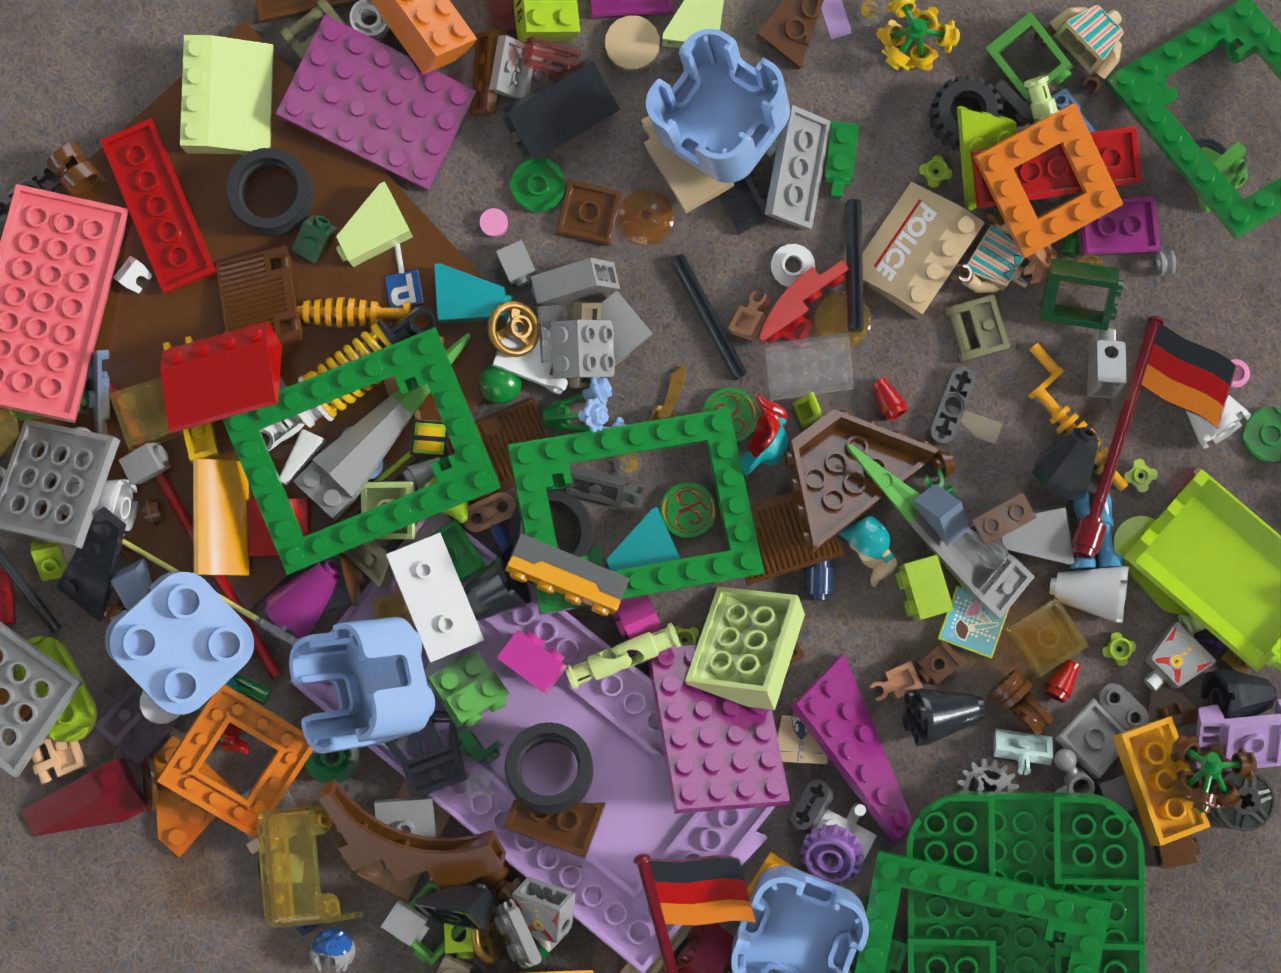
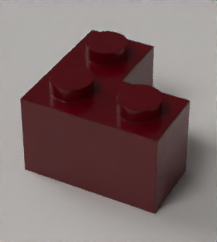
(705, 951)

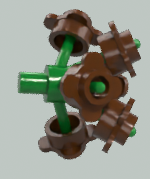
(1212, 763)

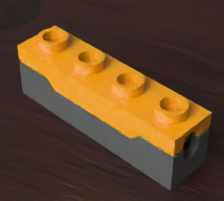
(567, 575)

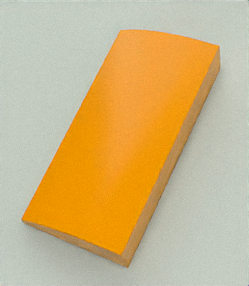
(220, 518)
(1149, 771)

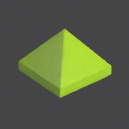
(807, 410)

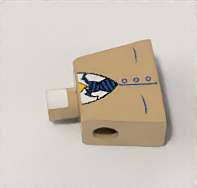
(797, 743)

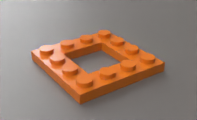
(1098, 189)
(226, 706)

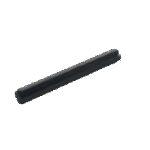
(854, 261)
(708, 316)

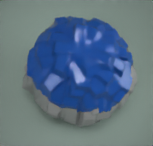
(334, 948)

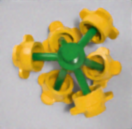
(920, 24)

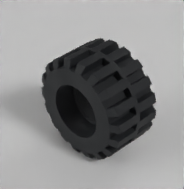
(958, 90)

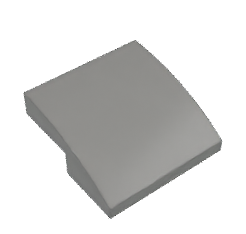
(509, 74)
(627, 326)

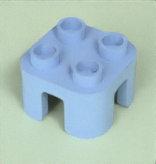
(720, 108)
(180, 642)
(375, 681)
(799, 926)

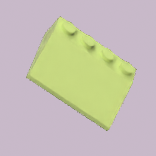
(225, 95)
(746, 646)

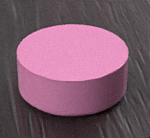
(493, 223)
(1241, 375)

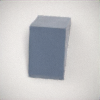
(943, 513)
(132, 583)

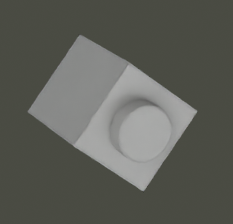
(516, 264)
(145, 463)
(406, 923)

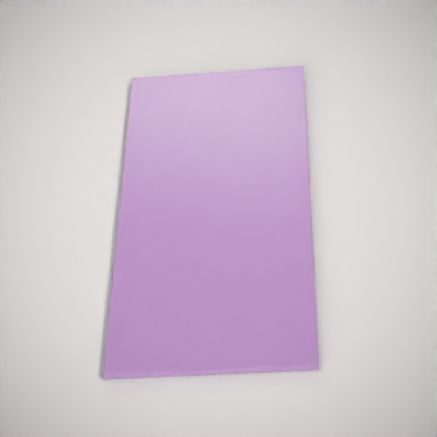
(629, 771)

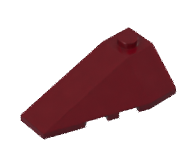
(93, 800)

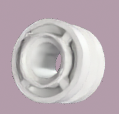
(358, 14)

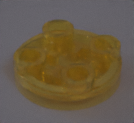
(832, 318)

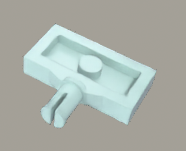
(1023, 748)

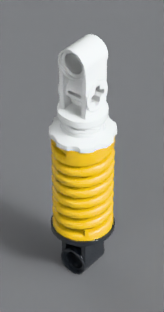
(379, 338)

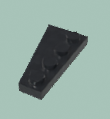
(92, 567)

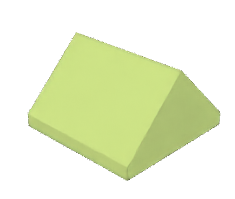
(379, 493)

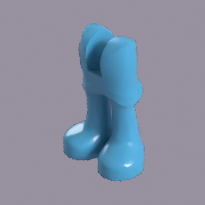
(1107, 556)

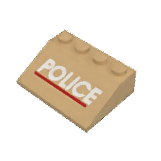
(917, 248)

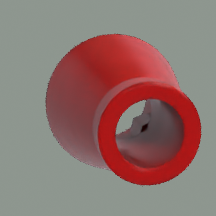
(889, 400)
(1062, 682)

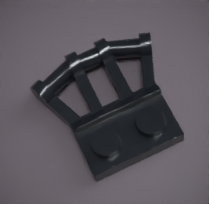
(435, 769)

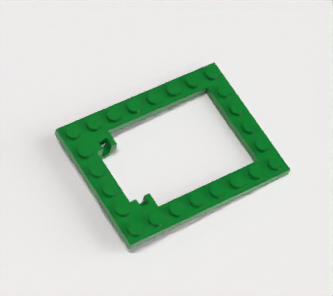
(1144, 94)
(538, 460)
(469, 469)
(1069, 916)

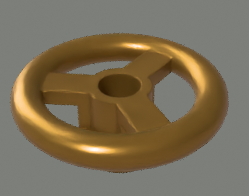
(526, 325)
(488, 938)

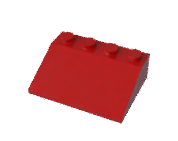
(221, 376)

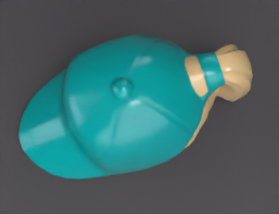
(872, 544)

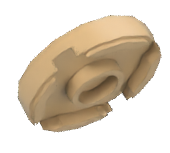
(632, 43)

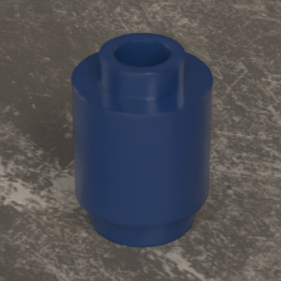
(819, 581)

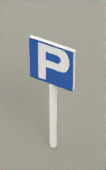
(403, 286)

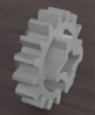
(979, 777)

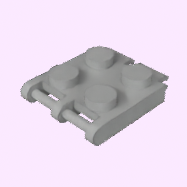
(513, 926)

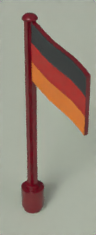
(1177, 374)
(692, 894)

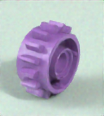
(834, 840)

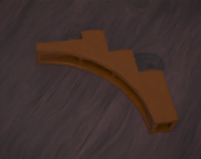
(407, 854)

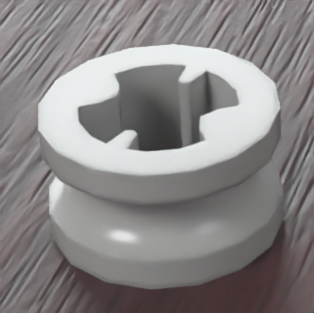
(1166, 262)

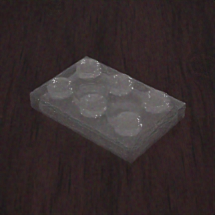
(809, 366)

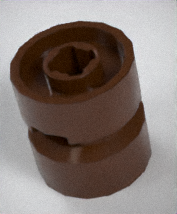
(70, 166)
(503, 888)

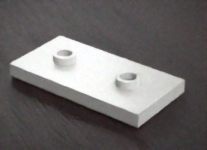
(434, 597)

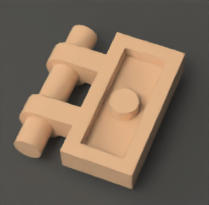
(64, 759)

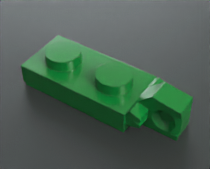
(841, 156)

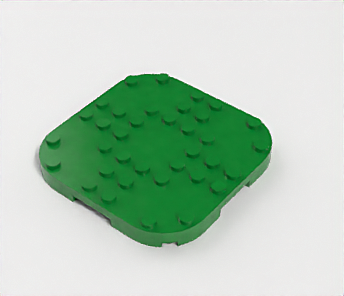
(1035, 838)

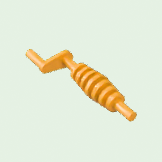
(350, 312)
(1059, 413)

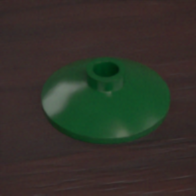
(325, 770)

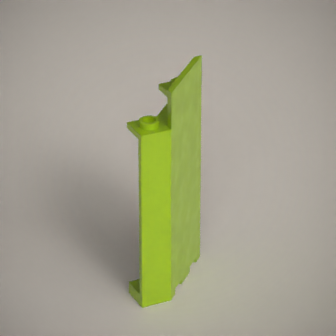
(1218, 568)

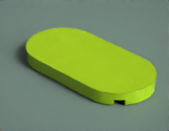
(1123, 539)
(81, 711)

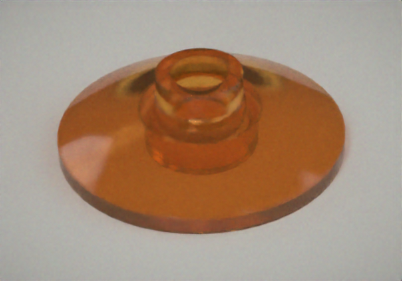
(646, 231)

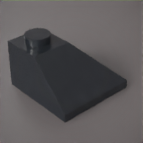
(460, 906)

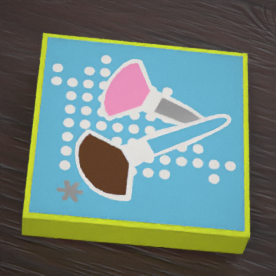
(971, 625)

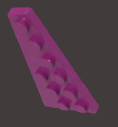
(844, 731)

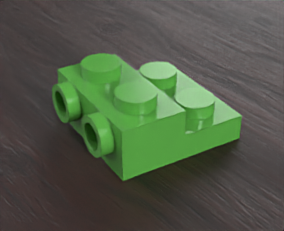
(469, 689)

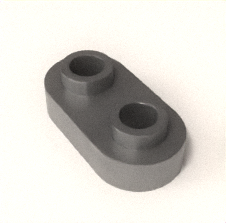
(1123, 707)

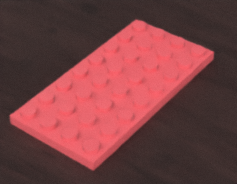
(53, 296)

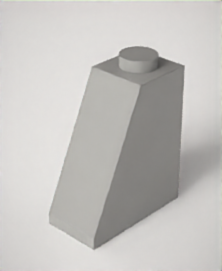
(575, 281)
(1044, 536)

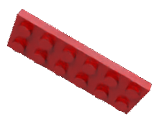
(1053, 176)
(158, 206)

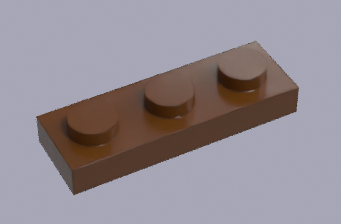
(484, 100)

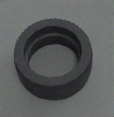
(246, 168)
(573, 505)
(535, 736)

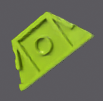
(978, 132)

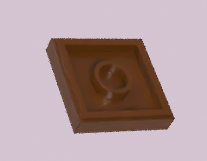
(589, 212)

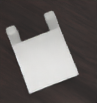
(529, 365)

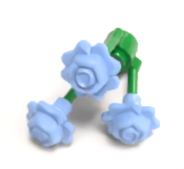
(593, 415)

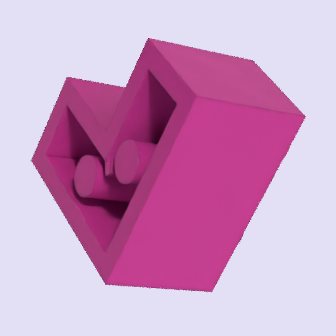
(636, 618)
(532, 661)

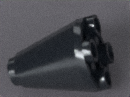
(939, 714)

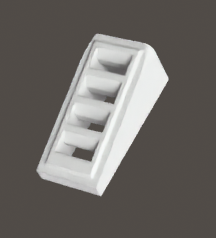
(303, 451)

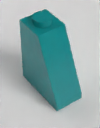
(466, 297)
(645, 545)

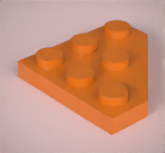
(178, 818)

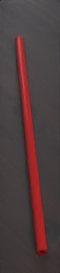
(221, 581)

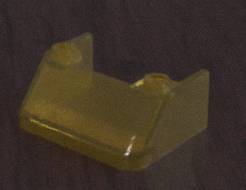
(292, 870)

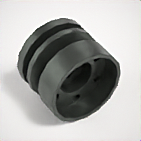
(1259, 804)

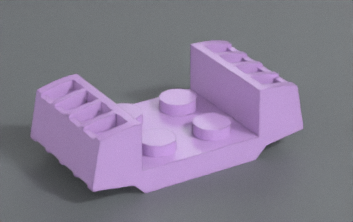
(1253, 733)

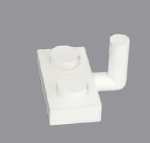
(864, 836)

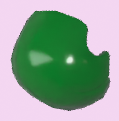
(499, 385)

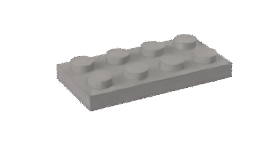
(798, 168)

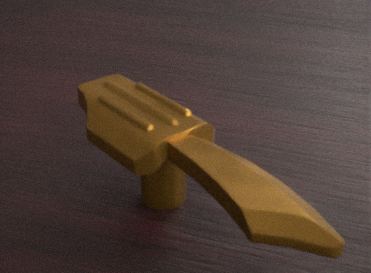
(674, 391)

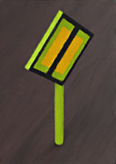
(427, 439)

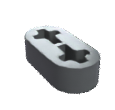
(812, 805)

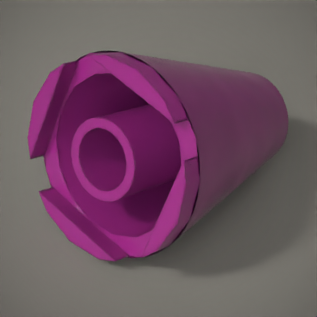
(303, 599)

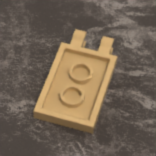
(686, 181)

